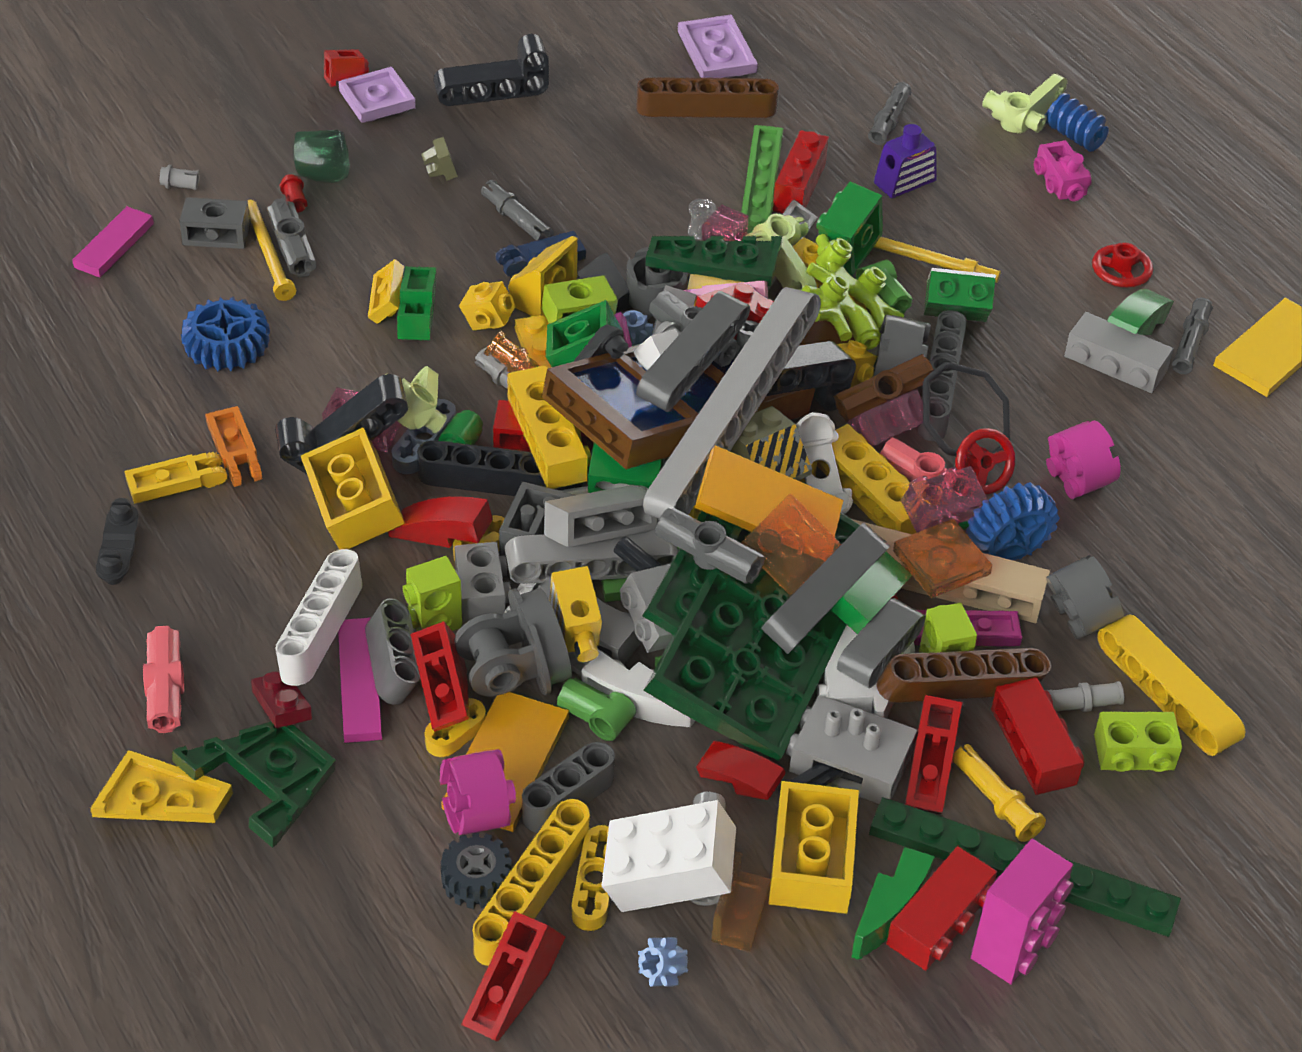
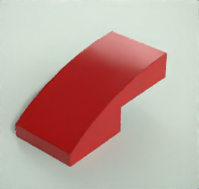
(746, 770)

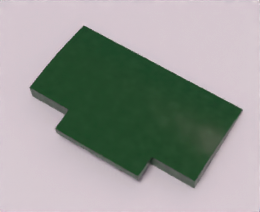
(721, 660)

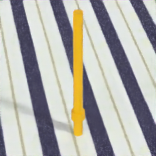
(934, 258)

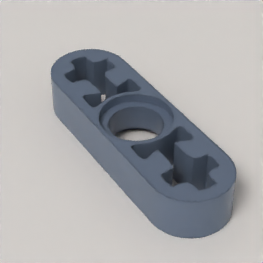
(401, 451)

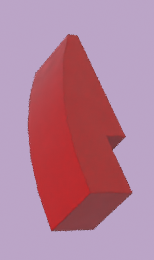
(443, 520)

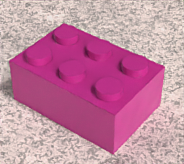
(1022, 912)

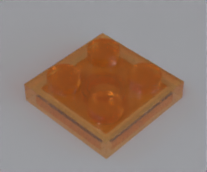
(791, 543)
(942, 558)

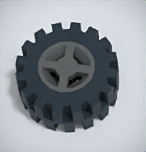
(474, 856)

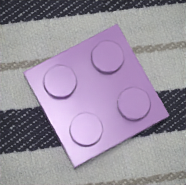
(376, 94)

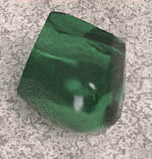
(321, 155)

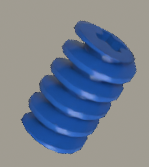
(1077, 122)

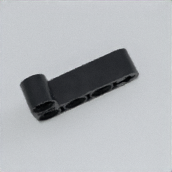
(497, 80)
(818, 367)
(372, 408)

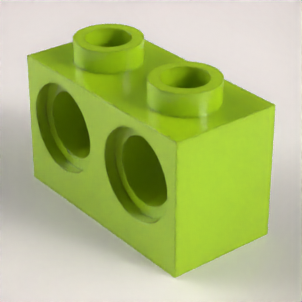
(434, 594)
(947, 630)
(1137, 741)

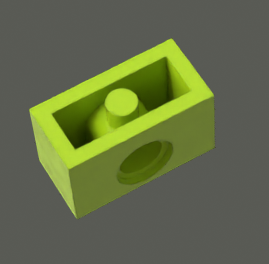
(575, 295)

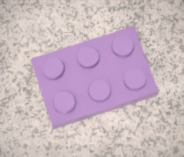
(717, 47)

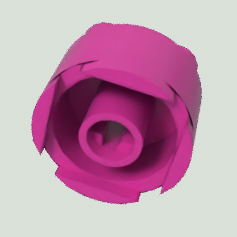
(1083, 458)
(476, 792)

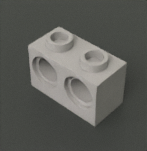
(481, 579)

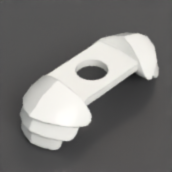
(817, 435)

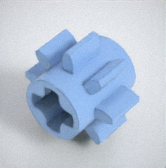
(638, 326)
(663, 961)

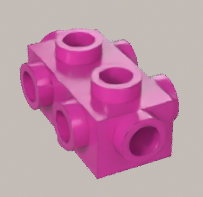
(1062, 170)

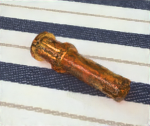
(509, 354)

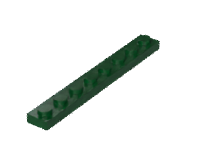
(1091, 887)

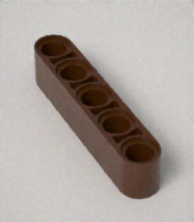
(707, 97)
(959, 673)

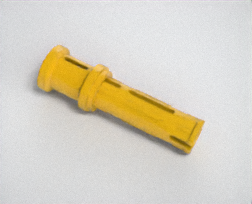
(1007, 803)

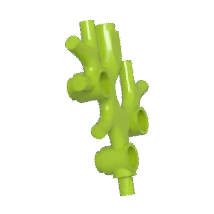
(839, 285)

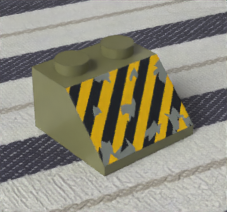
(774, 443)

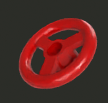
(1122, 260)
(971, 453)

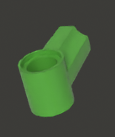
(893, 291)
(603, 712)

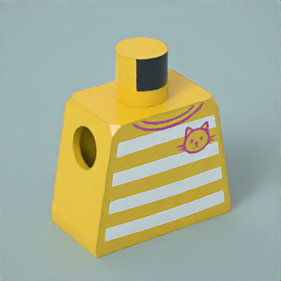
(577, 611)

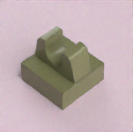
(441, 160)

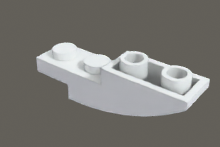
(612, 676)

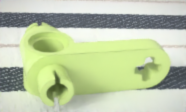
(1024, 111)
(789, 268)
(422, 402)

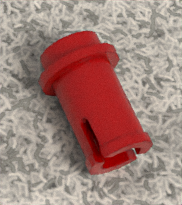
(292, 188)

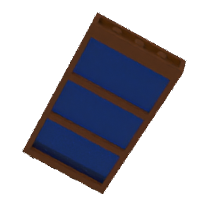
(603, 404)

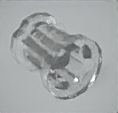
(700, 211)

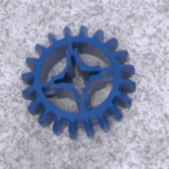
(225, 334)
(1014, 522)

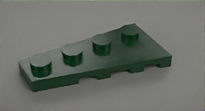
(717, 258)

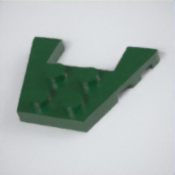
(276, 761)

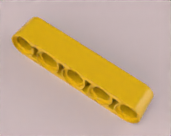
(1171, 684)
(536, 865)

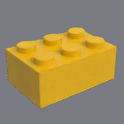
(352, 489)
(814, 847)

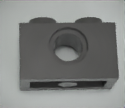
(215, 223)

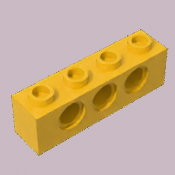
(549, 434)
(873, 480)

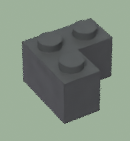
(527, 512)

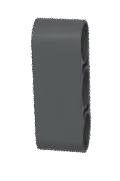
(879, 641)
(392, 651)
(577, 777)

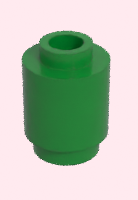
(463, 428)

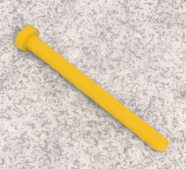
(283, 288)

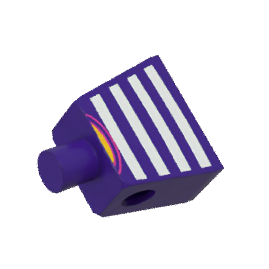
(906, 163)

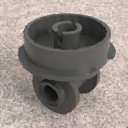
(504, 669)

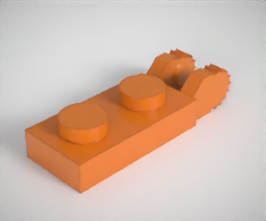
(233, 443)

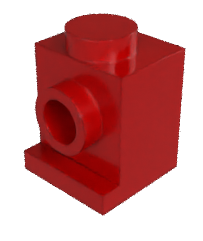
(343, 65)

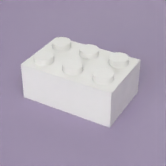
(669, 856)

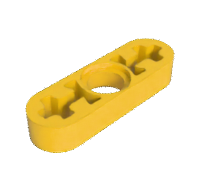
(585, 889)

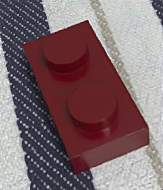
(280, 701)

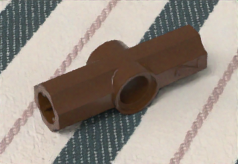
(867, 395)

